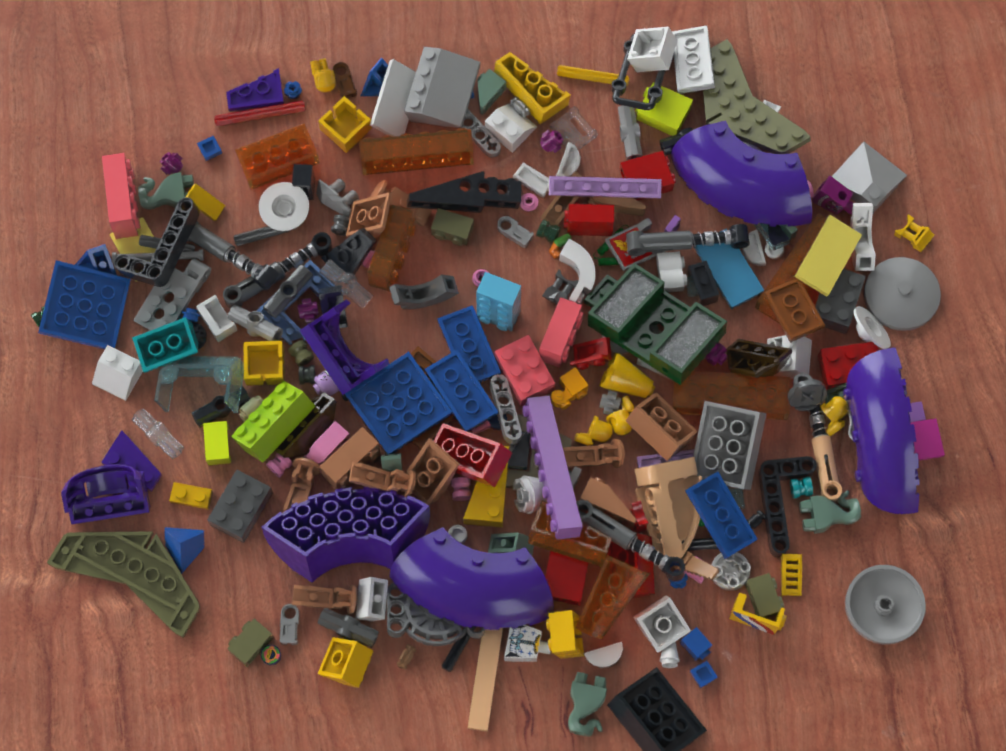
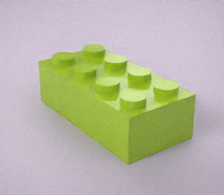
(273, 421)

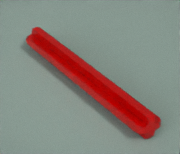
(259, 113)

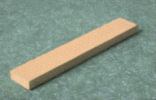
(485, 680)

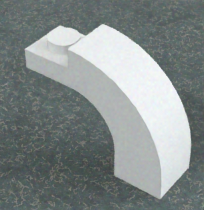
(861, 221)
(581, 261)

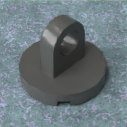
(807, 393)

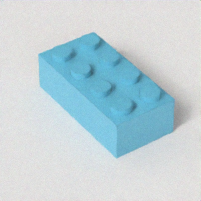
(498, 302)

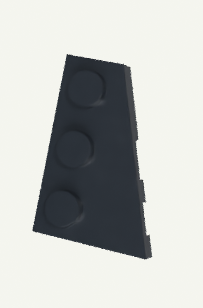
(352, 251)

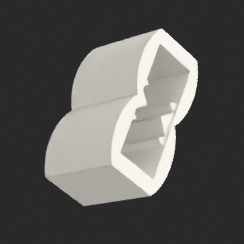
(670, 271)

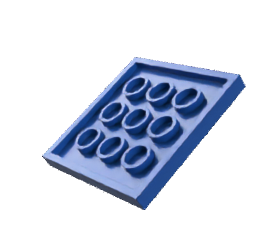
(84, 305)
(398, 403)

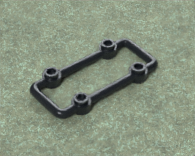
(619, 85)

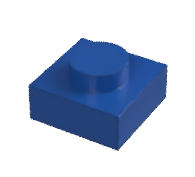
(209, 148)
(703, 674)

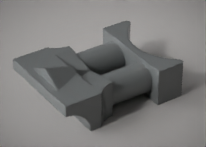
(553, 293)

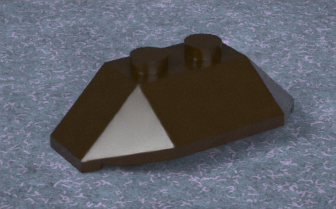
(756, 358)
(310, 428)

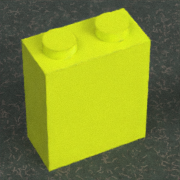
(668, 113)

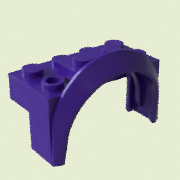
(338, 360)
(104, 481)

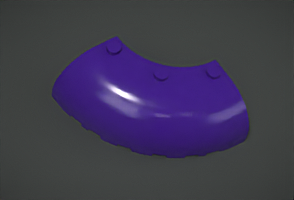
(743, 179)
(883, 432)
(346, 529)
(473, 584)

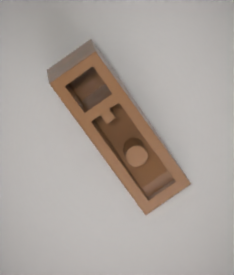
(621, 205)
(557, 208)

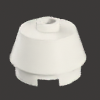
(528, 494)

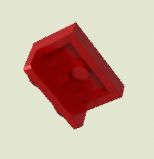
(591, 353)

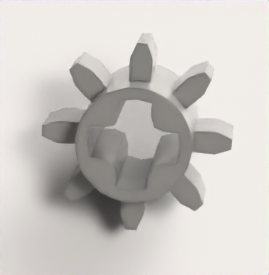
(610, 402)

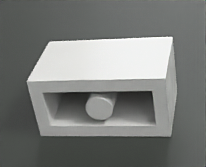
(371, 599)

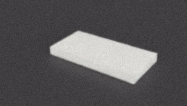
(693, 60)
(392, 100)

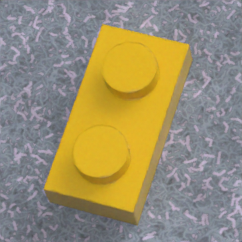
(190, 495)

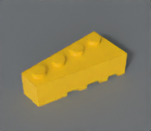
(531, 88)
(487, 503)

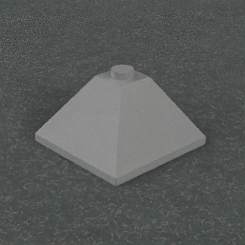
(869, 176)

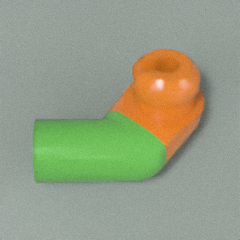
(557, 244)

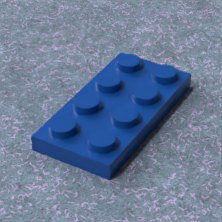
(465, 334)
(461, 391)
(721, 515)

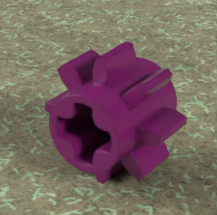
(551, 141)
(171, 163)
(308, 310)
(717, 355)

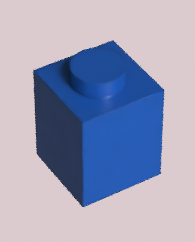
(696, 644)

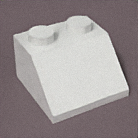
(509, 127)
(117, 372)
(662, 623)

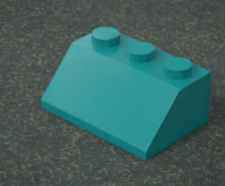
(166, 344)

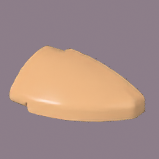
(668, 505)

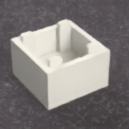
(652, 49)

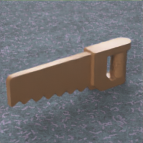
(698, 567)

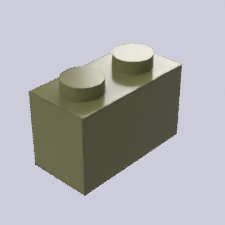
(452, 227)
(764, 596)
(249, 642)

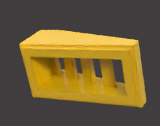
(798, 566)

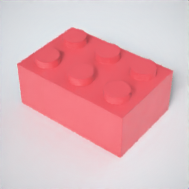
(561, 332)
(524, 370)

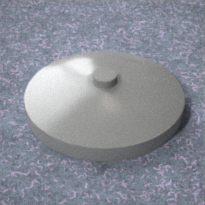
(902, 293)
(885, 604)

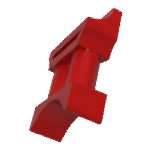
(638, 512)

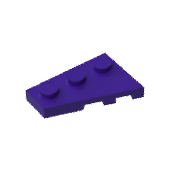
(257, 94)
(127, 453)

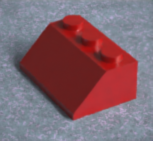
(634, 559)

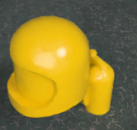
(323, 77)
(835, 410)
(618, 418)
(598, 431)

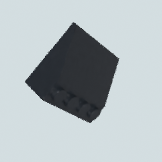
(656, 714)

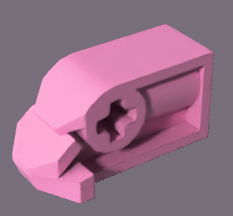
(328, 443)

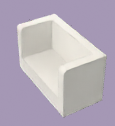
(216, 318)

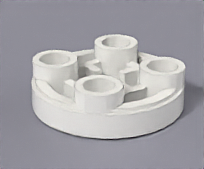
(732, 571)

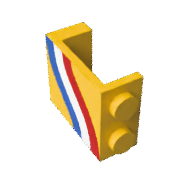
(756, 621)

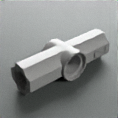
(630, 132)
(255, 323)

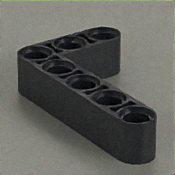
(131, 266)
(776, 498)

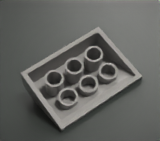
(441, 88)
(729, 443)

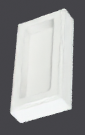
(532, 179)

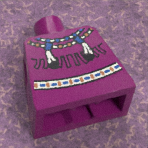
(833, 197)

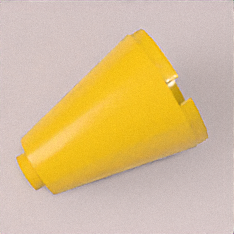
(626, 378)

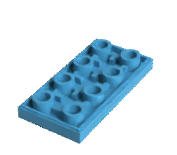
(730, 273)

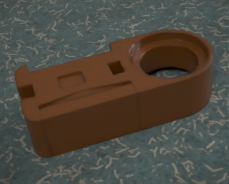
(344, 82)

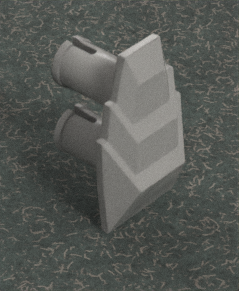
(329, 196)

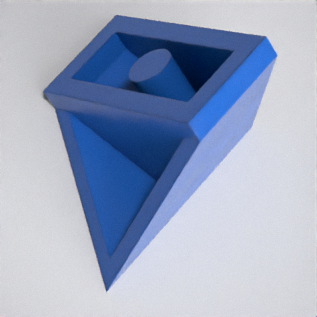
(375, 79)
(97, 259)
(184, 545)

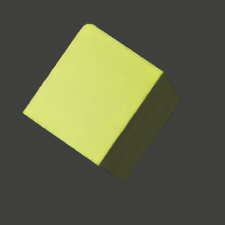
(216, 443)

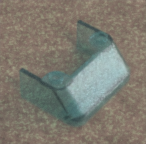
(224, 369)

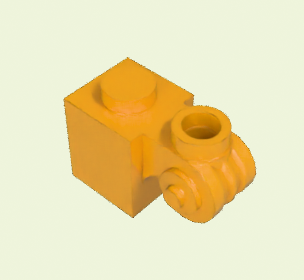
(574, 388)

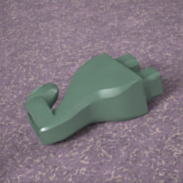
(168, 193)
(827, 513)
(586, 701)

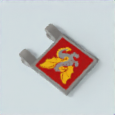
(618, 246)

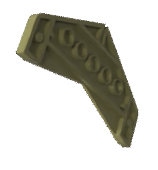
(745, 114)
(125, 560)

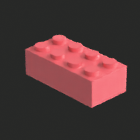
(121, 195)

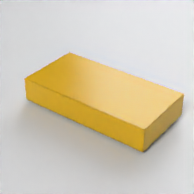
(206, 202)

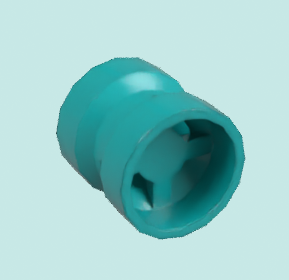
(801, 487)

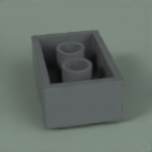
(839, 305)
(240, 506)

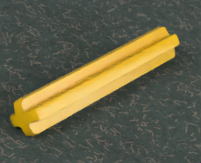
(589, 75)

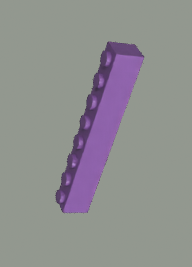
(552, 467)

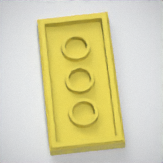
(828, 255)

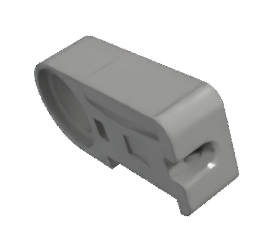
(516, 233)
(288, 627)

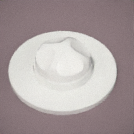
(283, 206)
(870, 328)

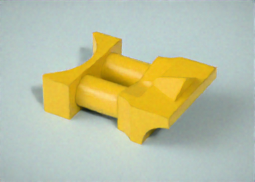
(922, 237)

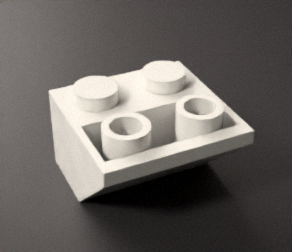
(800, 358)

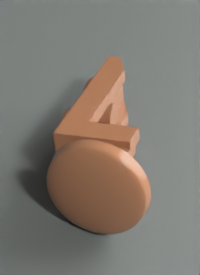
(399, 199)
(596, 455)
(383, 480)
(302, 481)
(325, 597)

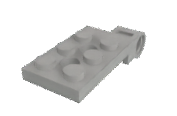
(182, 286)

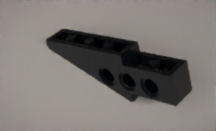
(451, 197)

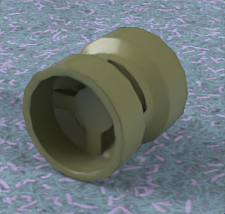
(301, 353)

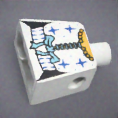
(525, 644)

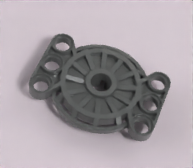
(422, 622)

